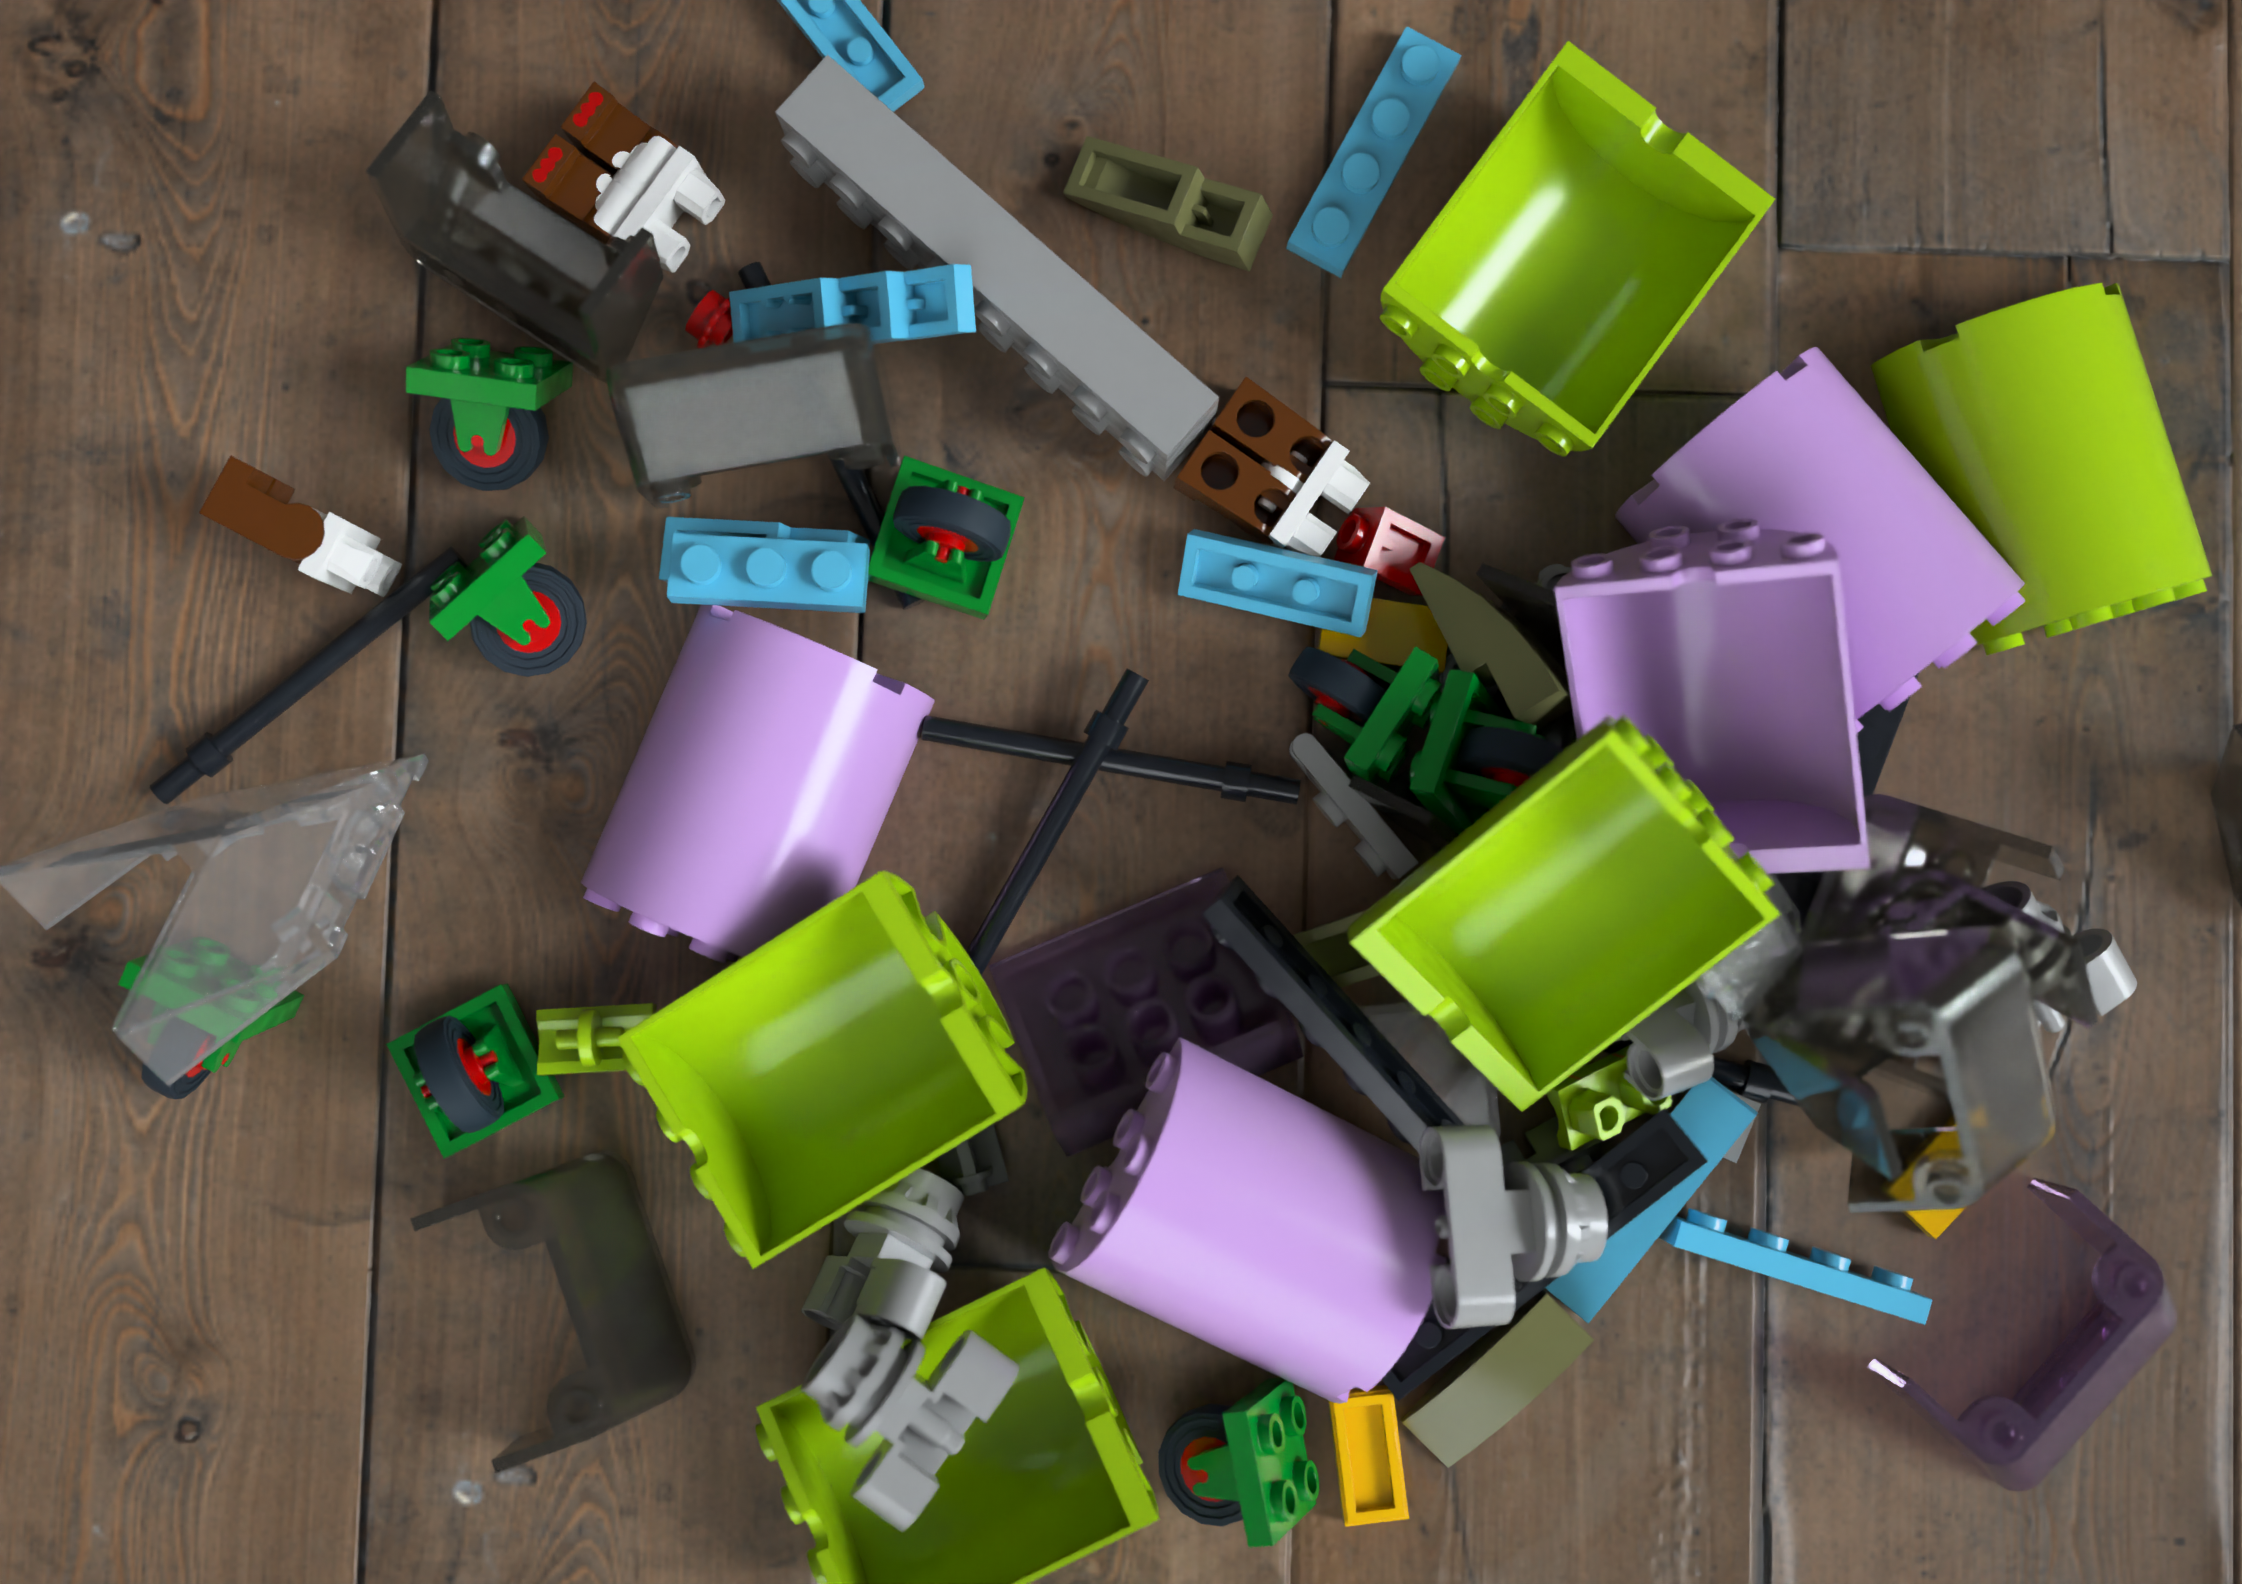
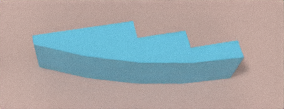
(888, 302)
(1714, 1123)

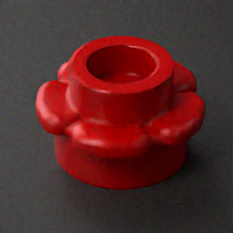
(711, 320)

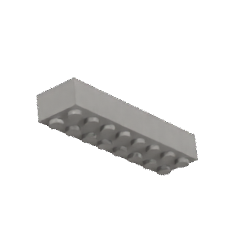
(1018, 284)

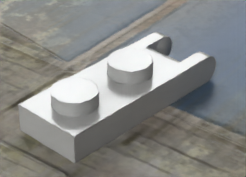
(1339, 803)

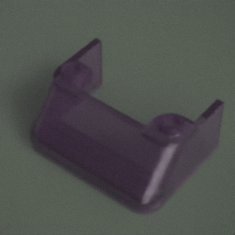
(2027, 1436)

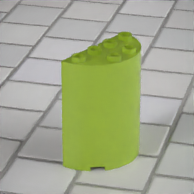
(1569, 257)
(2054, 455)
(1568, 911)
(827, 1065)
(1023, 1493)

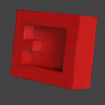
(1389, 544)

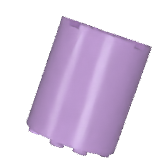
(1820, 460)
(1737, 671)
(753, 786)
(1259, 1226)

